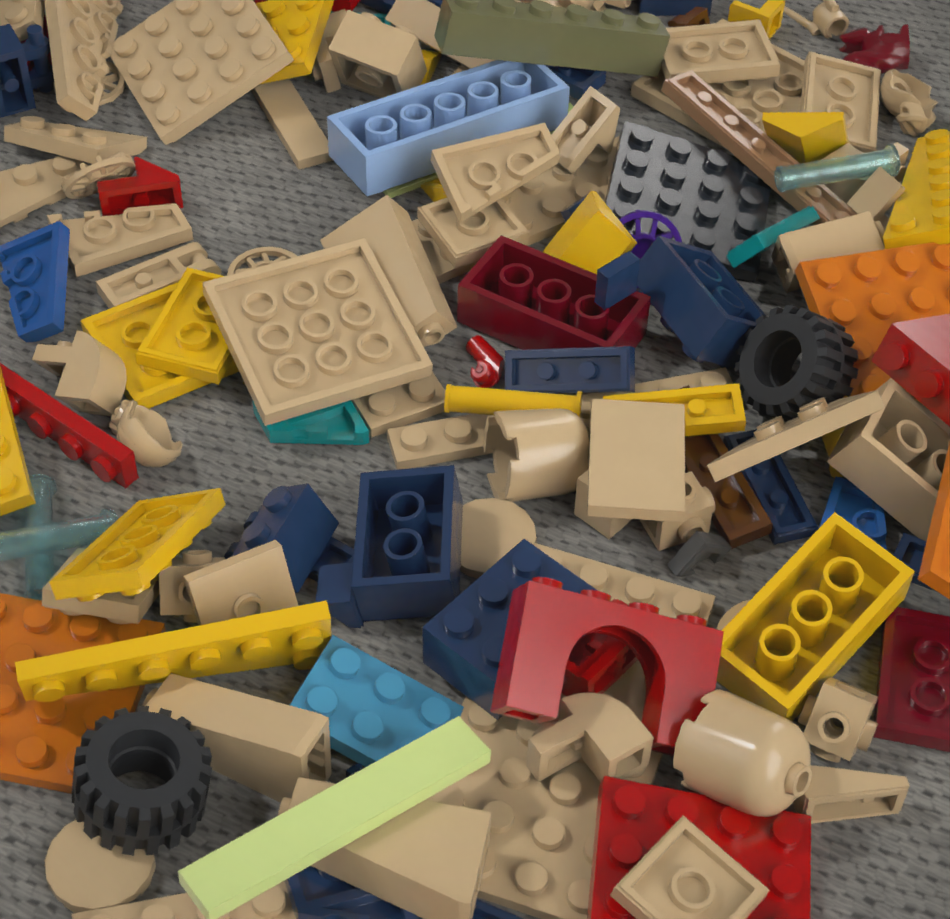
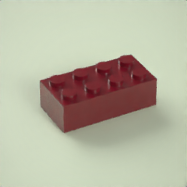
(544, 302)

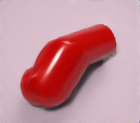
(489, 362)

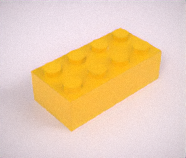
(811, 618)

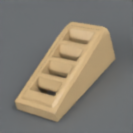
(850, 794)

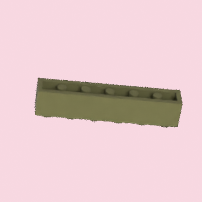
(552, 35)

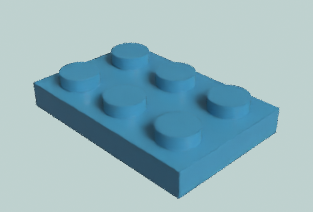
(370, 703)

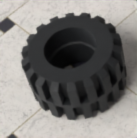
(774, 347)
(134, 815)

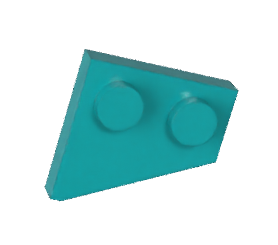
(325, 426)

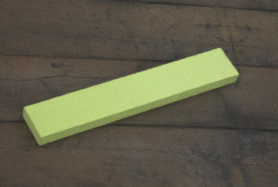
(332, 818)

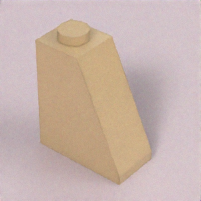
(825, 240)

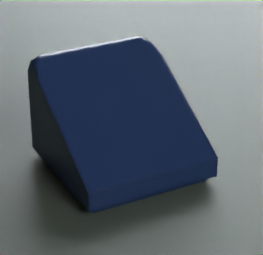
(335, 587)

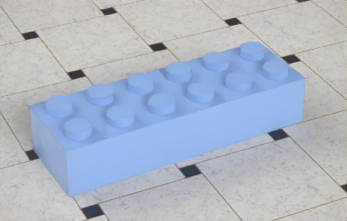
(394, 136)

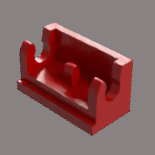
(596, 663)

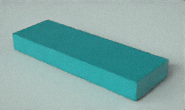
(767, 238)

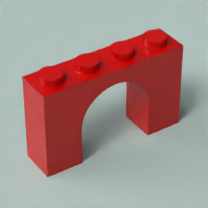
(919, 360)
(546, 622)

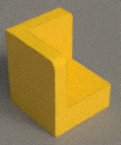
(769, 14)

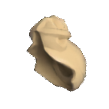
(908, 101)
(145, 434)

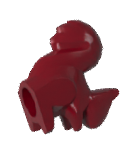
(877, 48)

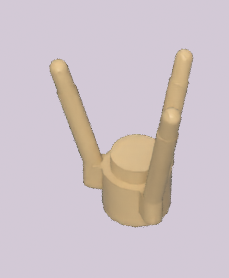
(827, 19)

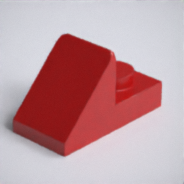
(149, 187)

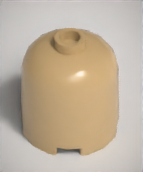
(535, 452)
(743, 755)

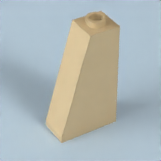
(404, 263)
(250, 736)
(418, 861)

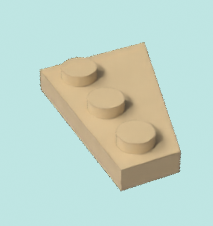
(492, 166)

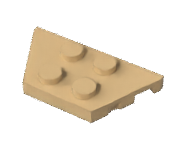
(779, 436)

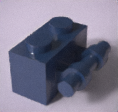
(15, 78)
(294, 519)

